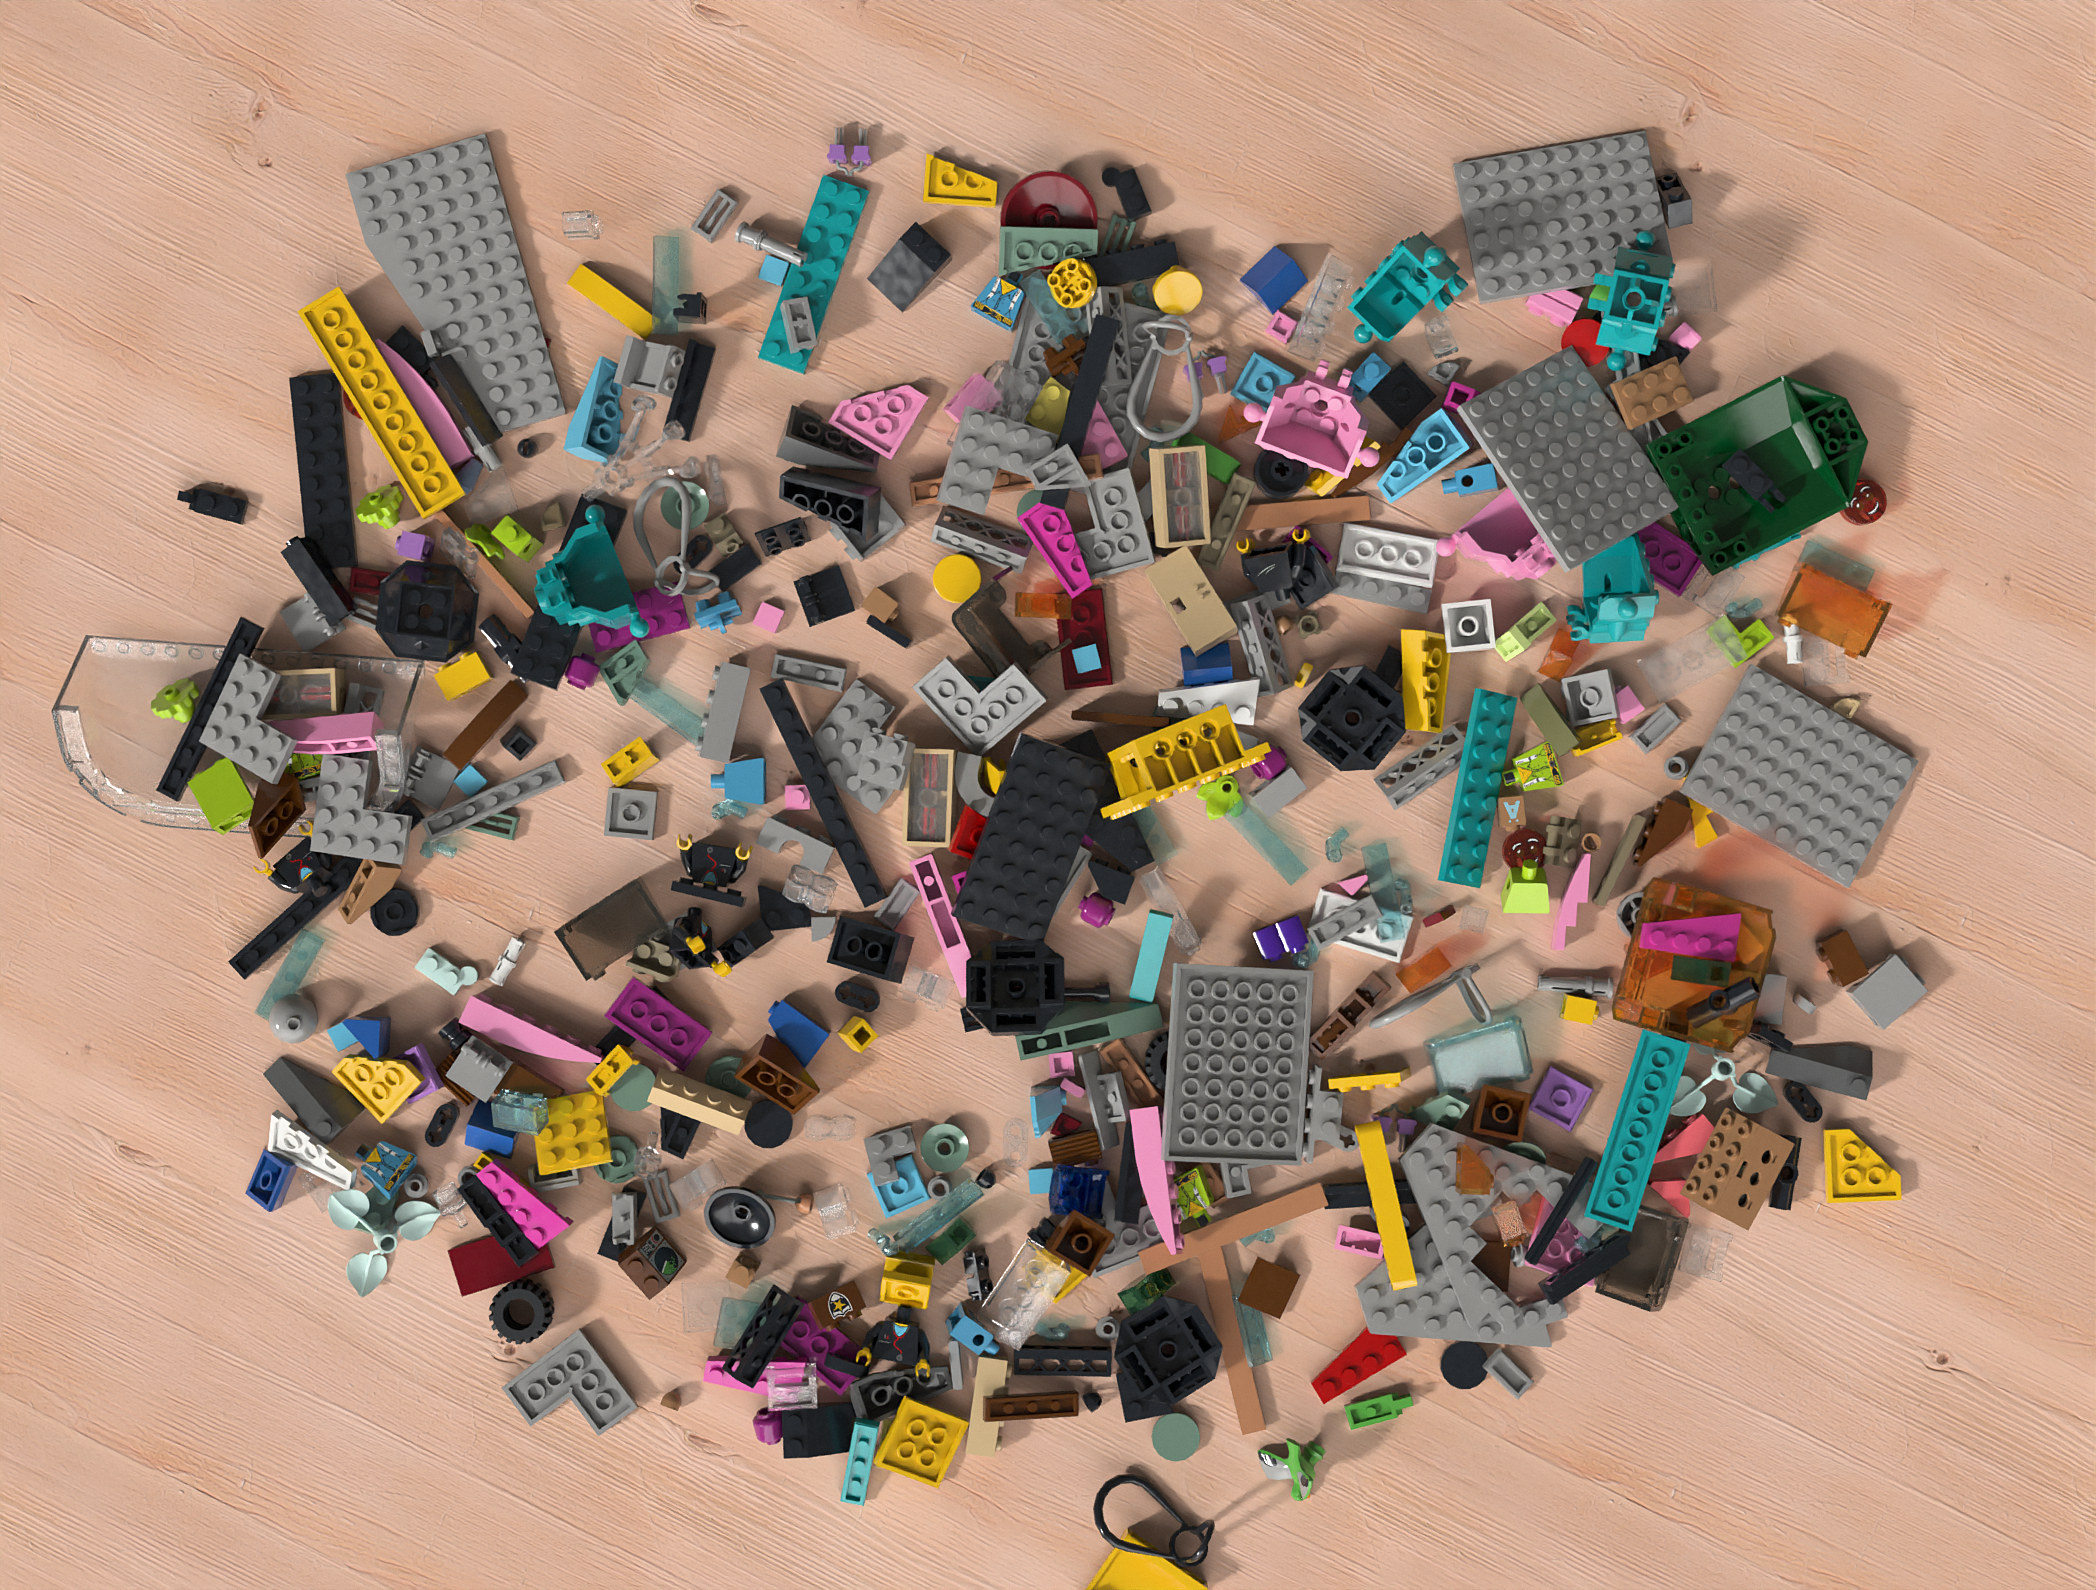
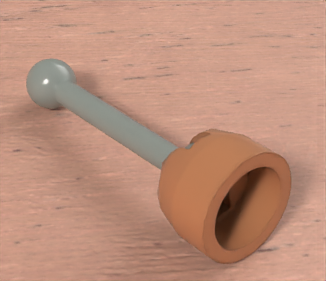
(803, 1202)

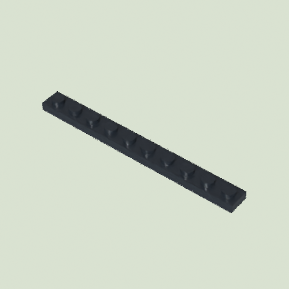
(823, 792)
(304, 910)

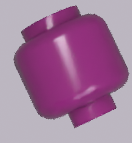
(582, 671)
(1272, 765)
(1096, 910)
(768, 1426)

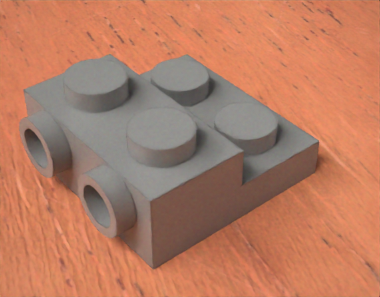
(1590, 697)
(885, 758)

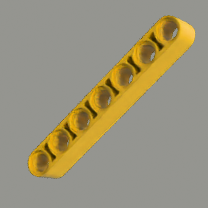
(1386, 1205)

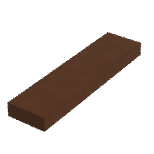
(1120, 719)
(1030, 1406)

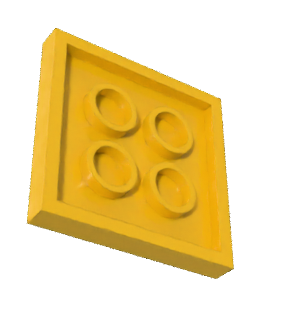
(574, 1135)
(921, 1442)

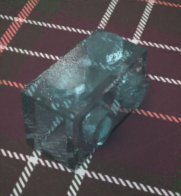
(520, 1112)

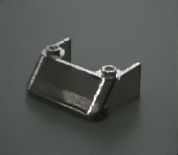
(993, 634)

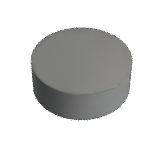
(1804, 1003)

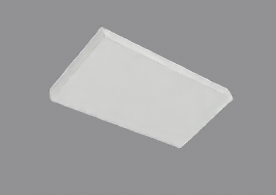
(1387, 555)
(1364, 939)

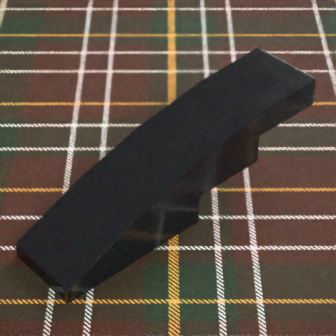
(497, 1221)

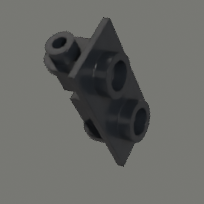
(980, 1285)

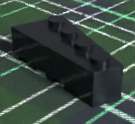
(834, 499)

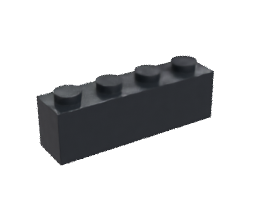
(1133, 265)

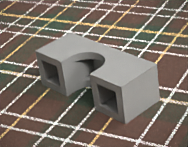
(816, 851)

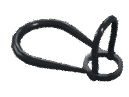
(1126, 1546)

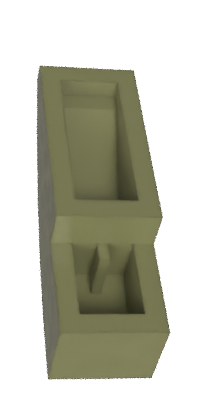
(1550, 720)

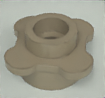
(1314, 627)

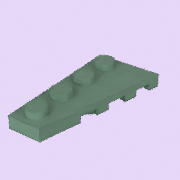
(1041, 246)

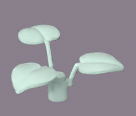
(1751, 1095)
(366, 1270)

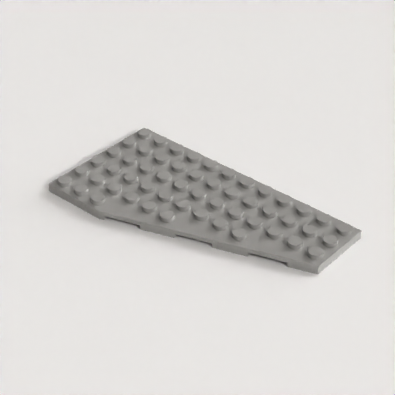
(456, 261)

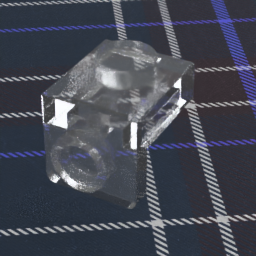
(1440, 337)

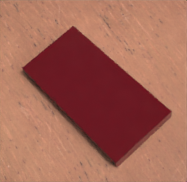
(1085, 629)
(487, 1265)

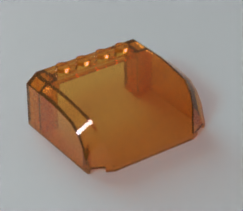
(1658, 1004)

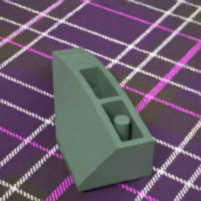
(1089, 1024)

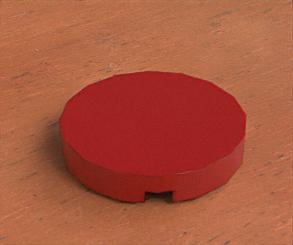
(1583, 336)

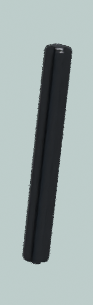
(1560, 1210)

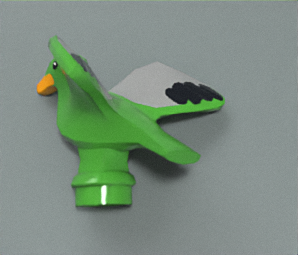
(1296, 1467)

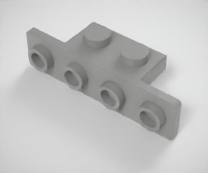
(1106, 1099)
(1323, 1114)

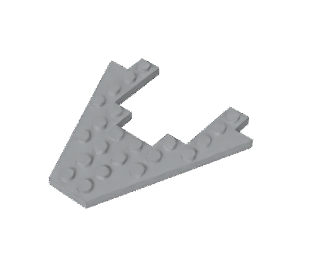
(1431, 1175)
(1433, 1308)

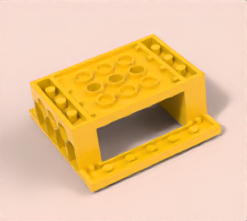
(1178, 765)

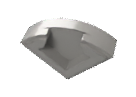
(1444, 372)
(821, 927)

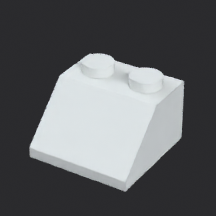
(1468, 626)

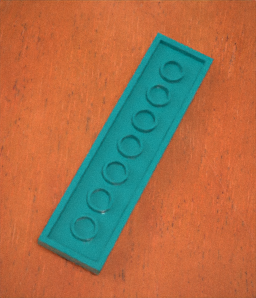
(827, 243)
(1477, 788)
(1637, 1130)

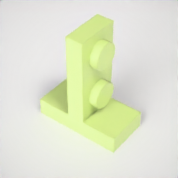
(1524, 632)

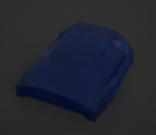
(1078, 1190)

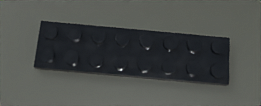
(324, 467)
(546, 643)

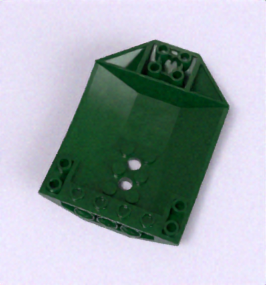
(1794, 434)

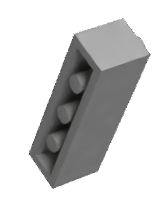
(723, 712)

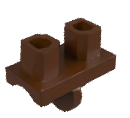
(1068, 359)

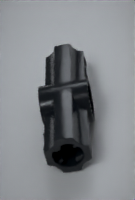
(505, 643)
(1735, 995)
(1782, 1189)

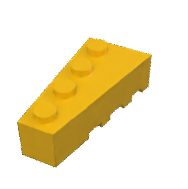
(1424, 679)

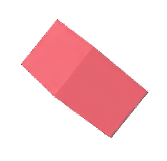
(1670, 1191)

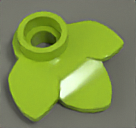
(481, 536)
(1218, 800)

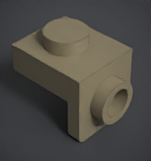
(724, 535)

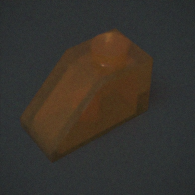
(1042, 605)
(1423, 969)
(1471, 1173)
(1509, 1224)

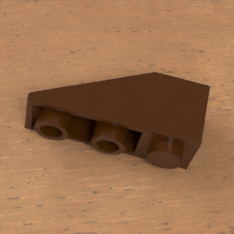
(1667, 824)
(527, 1081)

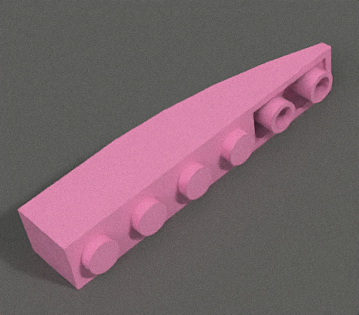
(430, 409)
(333, 733)
(939, 910)
(524, 1032)
(1157, 1175)

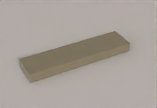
(1226, 521)
(1618, 860)

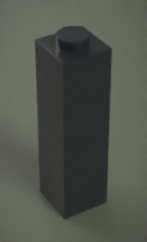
(318, 579)

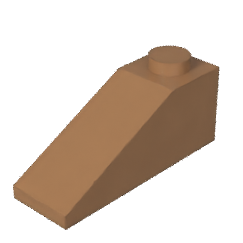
(367, 887)

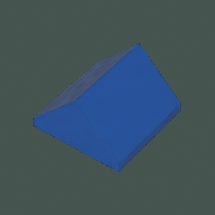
(1274, 279)
(1208, 667)
(371, 1033)
(486, 1137)
(271, 1181)

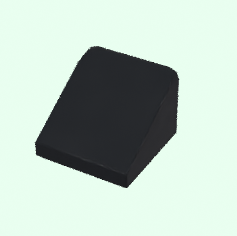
(517, 742)

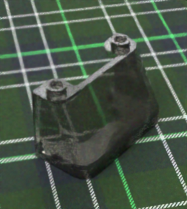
(612, 928)
(1648, 1271)

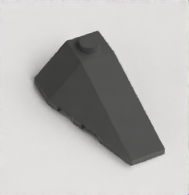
(813, 443)
(1832, 1068)
(318, 1103)
(881, 1393)

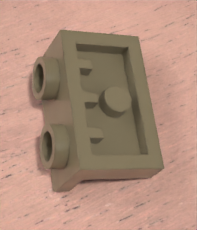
(655, 959)

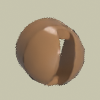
(1284, 624)
(1586, 844)
(671, 1400)

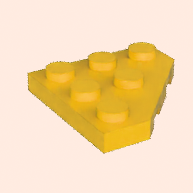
(379, 1082)
(1856, 1171)

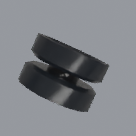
(1272, 483)

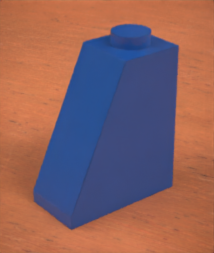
(797, 1030)

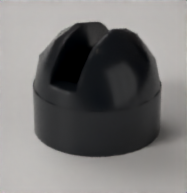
(531, 451)
(986, 1178)
(1092, 1400)

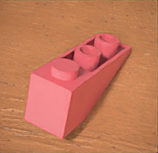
(1686, 1140)

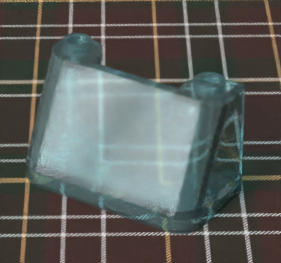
(1480, 1057)

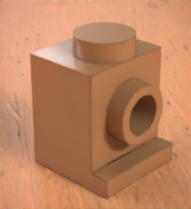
(743, 1270)

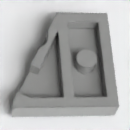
(1057, 471)

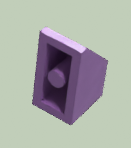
(415, 546)

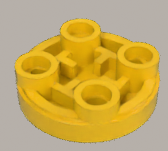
(1073, 283)
(1177, 291)
(956, 578)

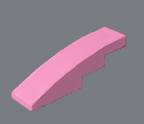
(1574, 892)
(1359, 1241)

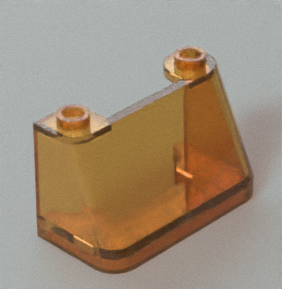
(1831, 610)

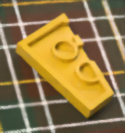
(956, 186)

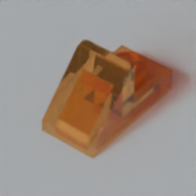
(1233, 428)
(1558, 656)

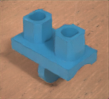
(718, 615)

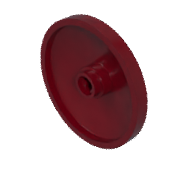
(1049, 201)

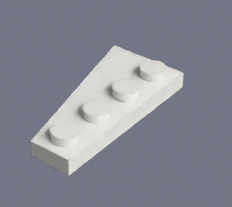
(1191, 701)
(306, 1151)

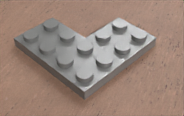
(982, 447)
(1120, 530)
(978, 715)
(237, 722)
(841, 739)
(345, 824)
(1127, 1238)
(574, 1372)

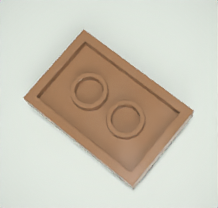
(1651, 393)

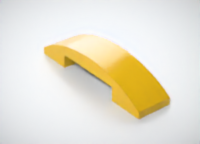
(612, 301)

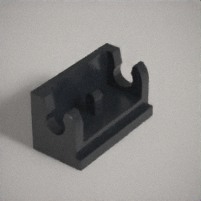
(694, 309)

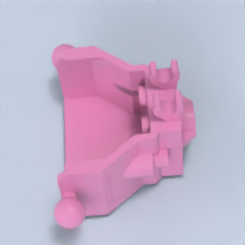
(1313, 430)
(1503, 539)

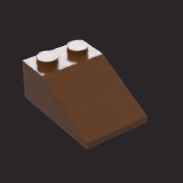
(274, 812)
(777, 1074)

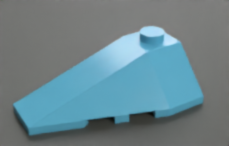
(596, 421)
(1429, 449)
(1046, 1106)

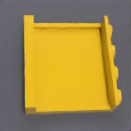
(1142, 1572)

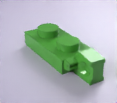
(1376, 1409)

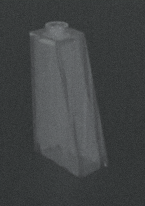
(1165, 900)

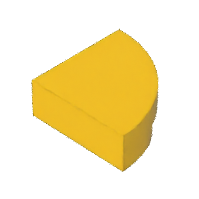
(1303, 675)

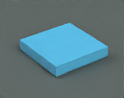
(1260, 381)
(903, 1193)

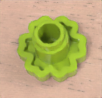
(381, 506)
(176, 700)

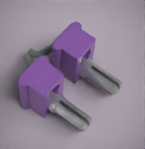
(861, 155)
(1217, 369)
(1404, 1127)

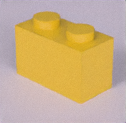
(463, 675)

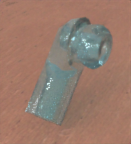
(728, 807)
(438, 847)
(1333, 847)
(1307, 958)
(883, 1242)

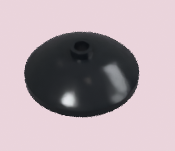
(740, 1217)

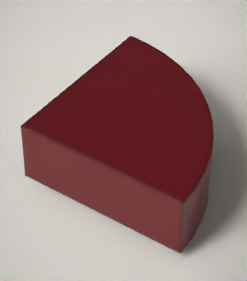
(1439, 916)
(1065, 1125)

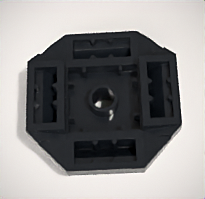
(453, 617)
(1346, 743)
(1012, 964)
(1162, 1375)

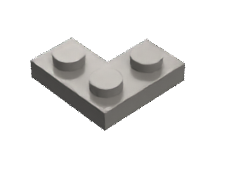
(882, 1150)
(1236, 1178)

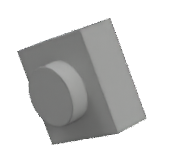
(432, 343)

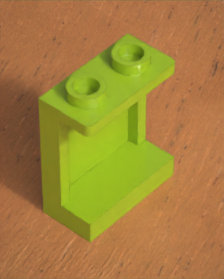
(223, 795)

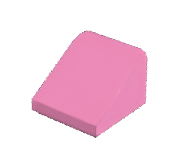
(1684, 337)
(1353, 884)

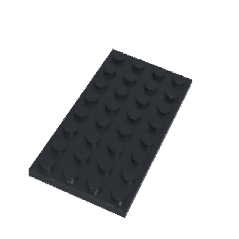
(1030, 838)

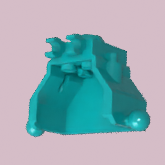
(1403, 287)
(1628, 326)
(588, 581)
(1615, 595)

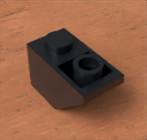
(1674, 200)
(1111, 882)
(745, 942)

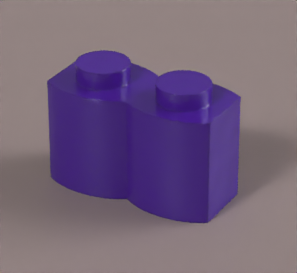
(1281, 937)

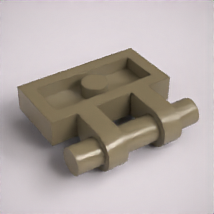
(1562, 841)

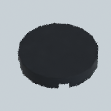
(395, 912)
(768, 1124)
(1462, 1364)

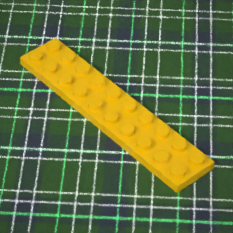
(381, 402)

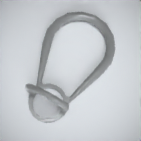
(1152, 328)
(685, 525)
(1417, 1000)

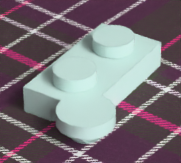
(445, 972)

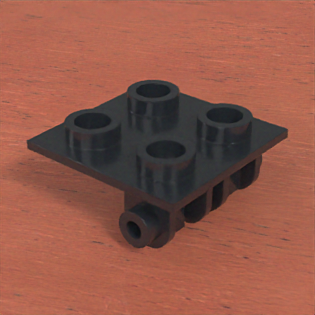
(783, 536)
(824, 596)

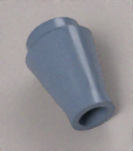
(469, 474)

